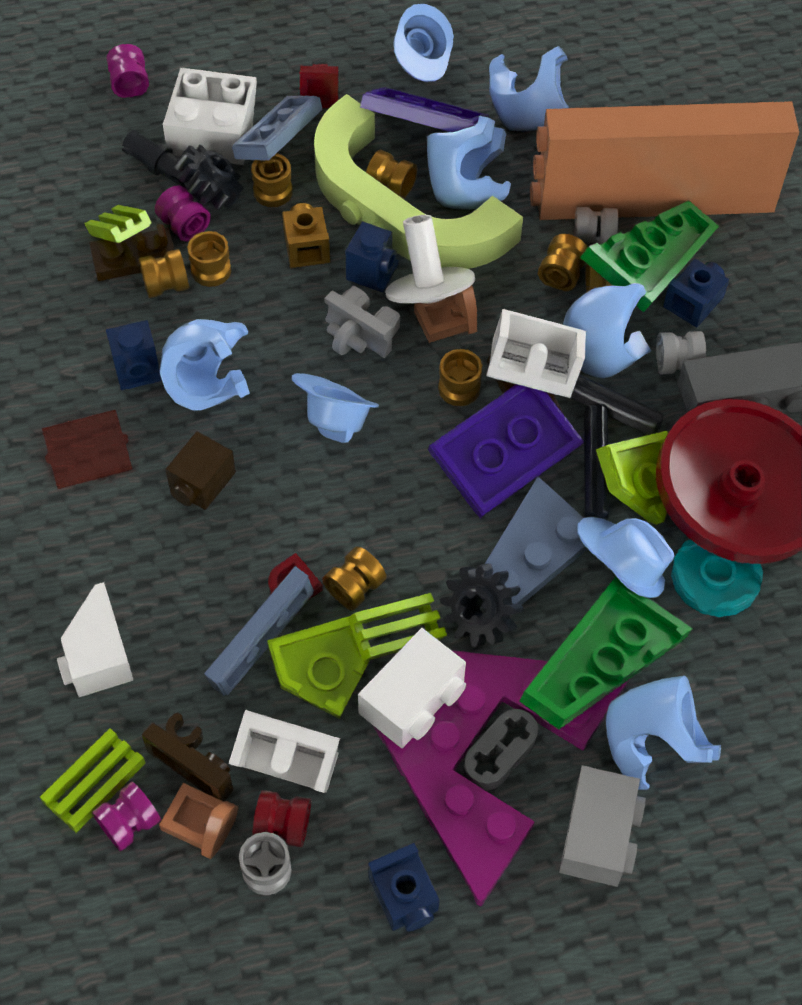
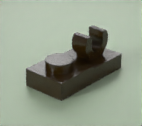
(122, 258)
(180, 754)

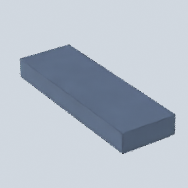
(277, 128)
(263, 626)

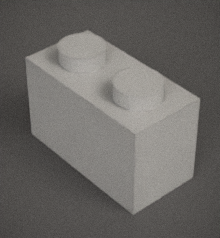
(601, 826)

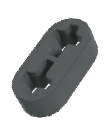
(493, 741)

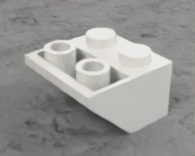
(209, 111)

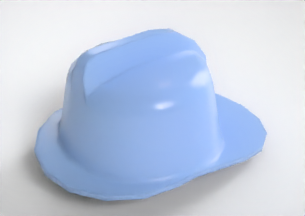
(423, 42)
(333, 407)
(630, 550)

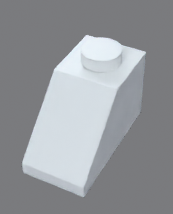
(94, 647)

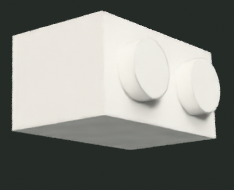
(413, 688)

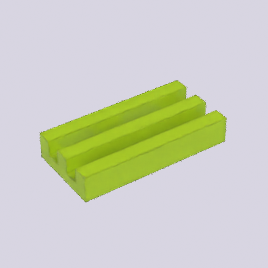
(113, 225)
(427, 618)
(80, 767)

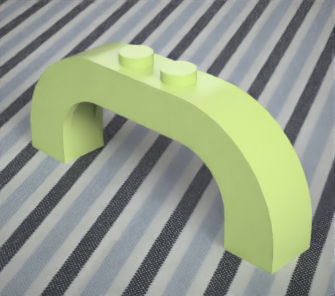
(359, 197)

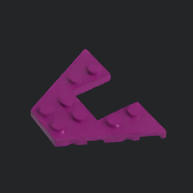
(473, 824)

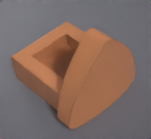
(448, 316)
(199, 819)

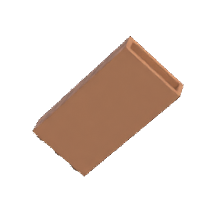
(661, 156)

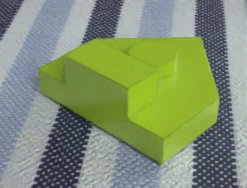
(631, 474)
(319, 664)

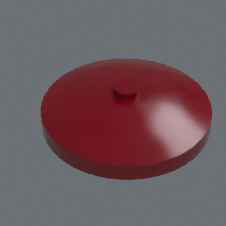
(735, 480)

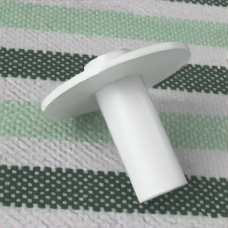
(429, 280)

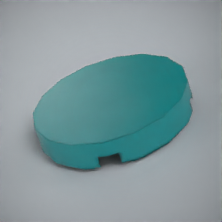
(712, 586)

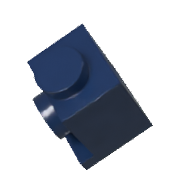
(371, 257)
(700, 285)
(134, 354)
(401, 909)

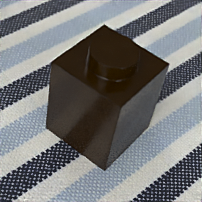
(200, 471)

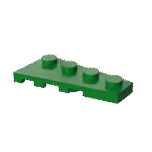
(652, 250)
(602, 653)

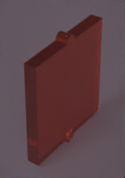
(86, 449)

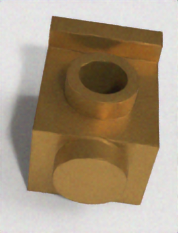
(306, 228)

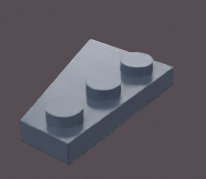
(537, 541)

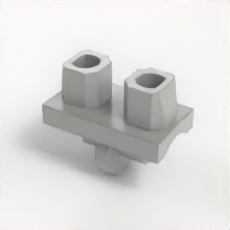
(356, 327)

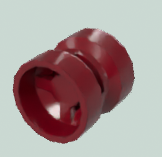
(282, 817)

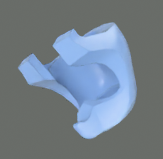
(528, 107)
(458, 160)
(604, 317)
(192, 362)
(661, 710)

